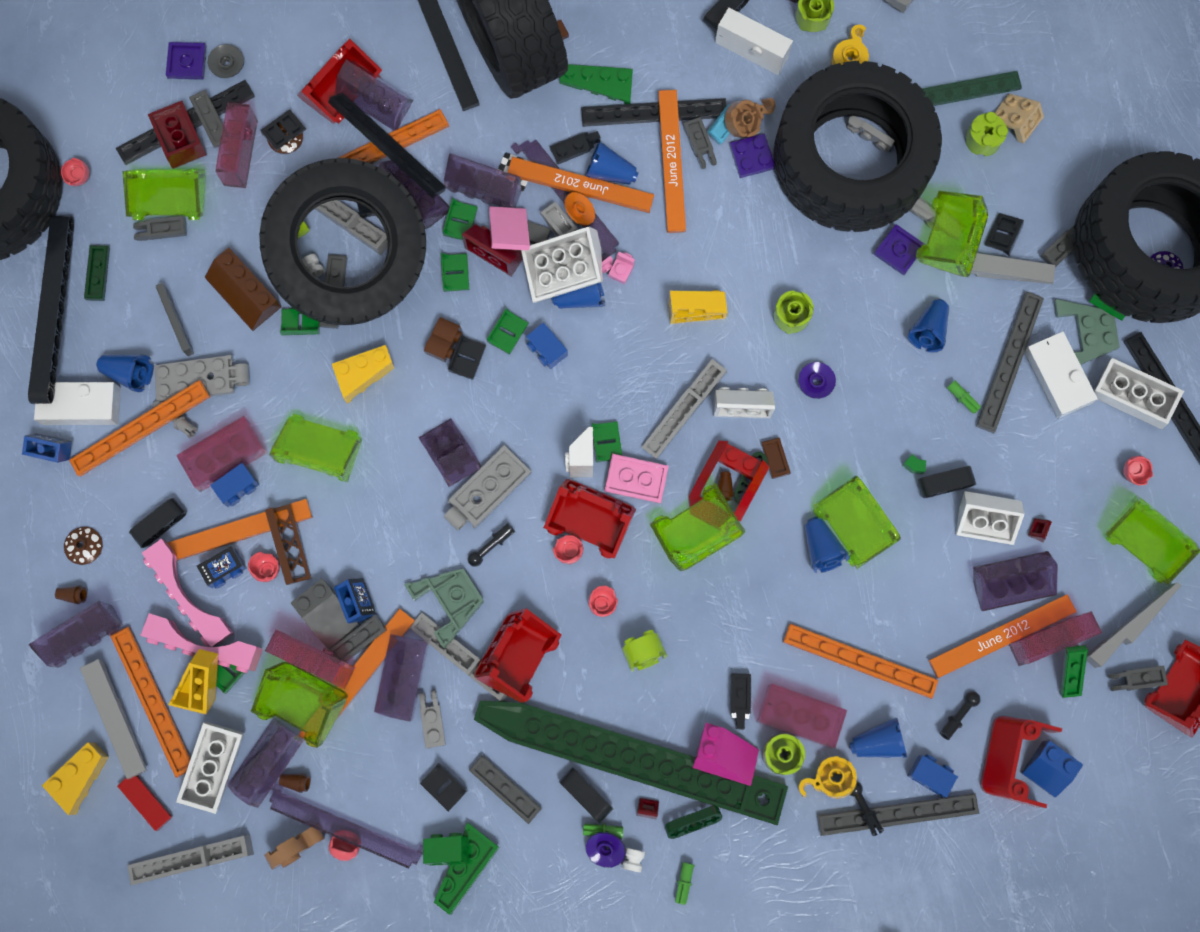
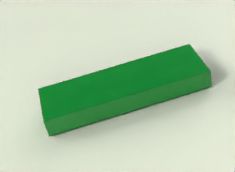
(1073, 671)

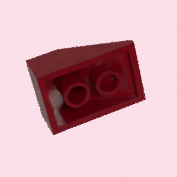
(177, 134)

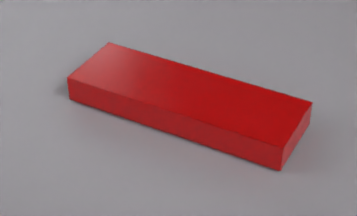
(145, 802)

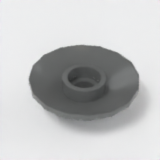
(225, 54)

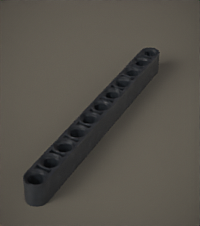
(51, 310)

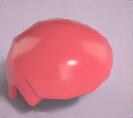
(75, 172)
(1138, 470)
(568, 549)
(263, 567)
(602, 601)
(342, 850)

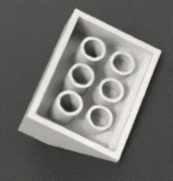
(563, 264)

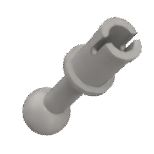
(180, 423)

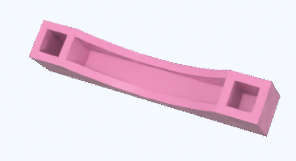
(164, 562)
(166, 631)

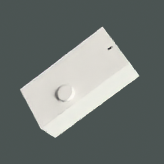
(753, 41)
(1060, 375)
(1137, 393)
(81, 404)
(210, 767)

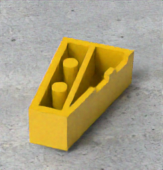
(696, 306)
(361, 371)
(198, 683)
(75, 777)

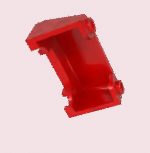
(323, 84)
(590, 516)
(516, 654)
(1180, 699)

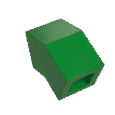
(915, 465)

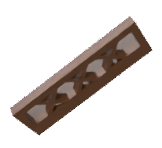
(280, 545)

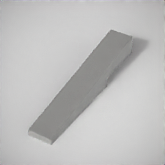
(354, 225)
(1012, 269)
(684, 408)
(1131, 628)
(454, 651)
(113, 718)
(190, 859)

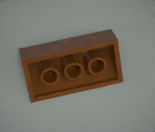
(241, 289)

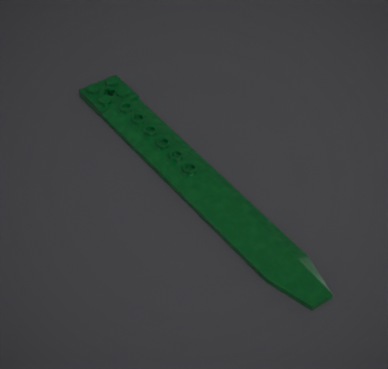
(628, 758)

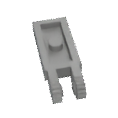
(870, 133)
(432, 721)

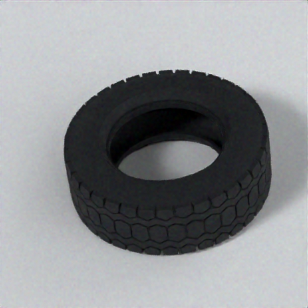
(354, 182)

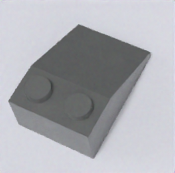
(323, 614)

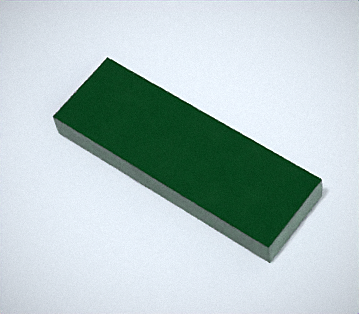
(97, 273)

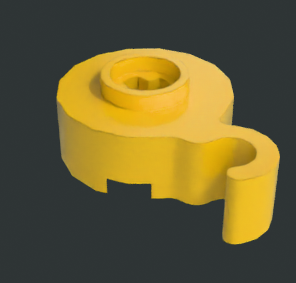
(851, 48)
(823, 778)

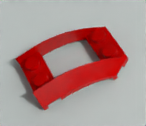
(737, 461)

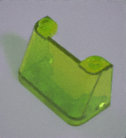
(164, 192)
(955, 233)
(316, 447)
(857, 521)
(698, 530)
(1153, 540)
(299, 700)

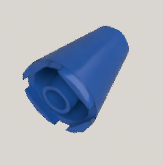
(610, 166)
(581, 298)
(931, 327)
(128, 370)
(824, 547)
(880, 742)

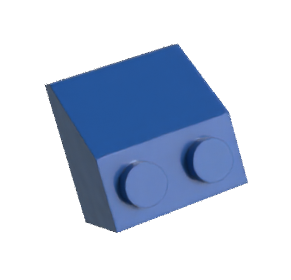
(1052, 768)

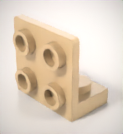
(1021, 115)

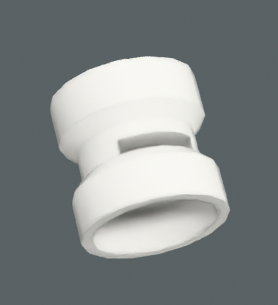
(311, 263)
(633, 860)

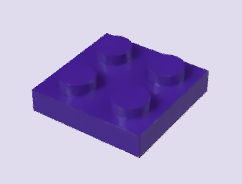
(185, 60)
(752, 155)
(899, 249)

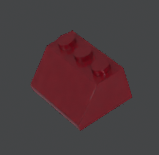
(478, 242)

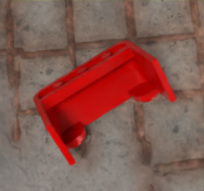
(1003, 757)

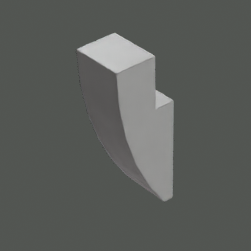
(558, 220)

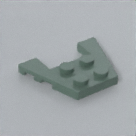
(1095, 329)
(456, 596)

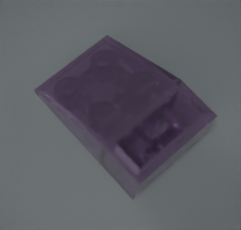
(450, 452)

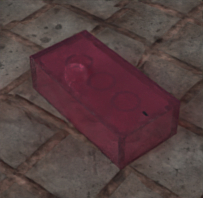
(236, 145)
(221, 453)
(1055, 638)
(310, 659)
(801, 716)

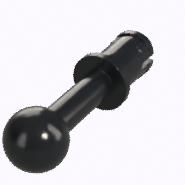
(475, 558)
(971, 699)
(869, 816)

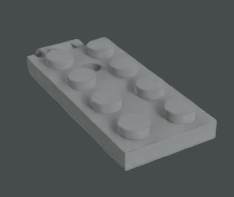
(177, 376)
(492, 484)

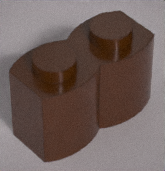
(443, 339)

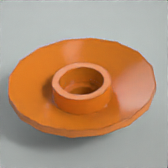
(579, 208)

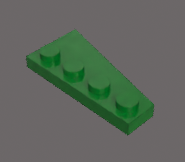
(606, 81)
(462, 876)

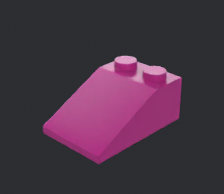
(725, 755)

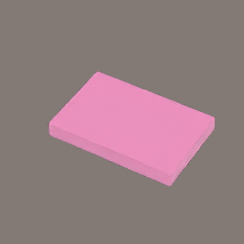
(509, 228)
(636, 478)

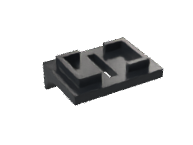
(275, 134)
(1003, 241)
(469, 349)
(450, 794)

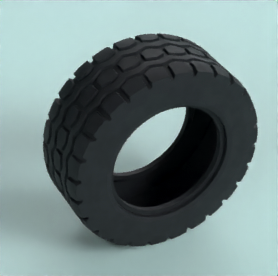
(517, 42)
(866, 93)
(31, 184)
(1114, 260)

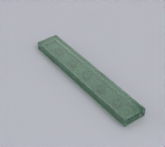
(973, 88)

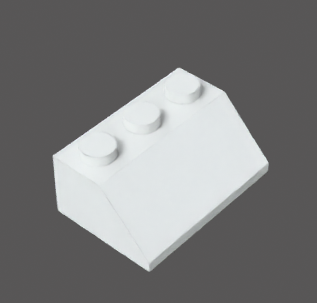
(743, 403)
(580, 456)
(989, 518)

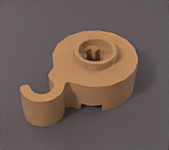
(745, 117)
(292, 848)

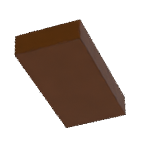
(775, 458)

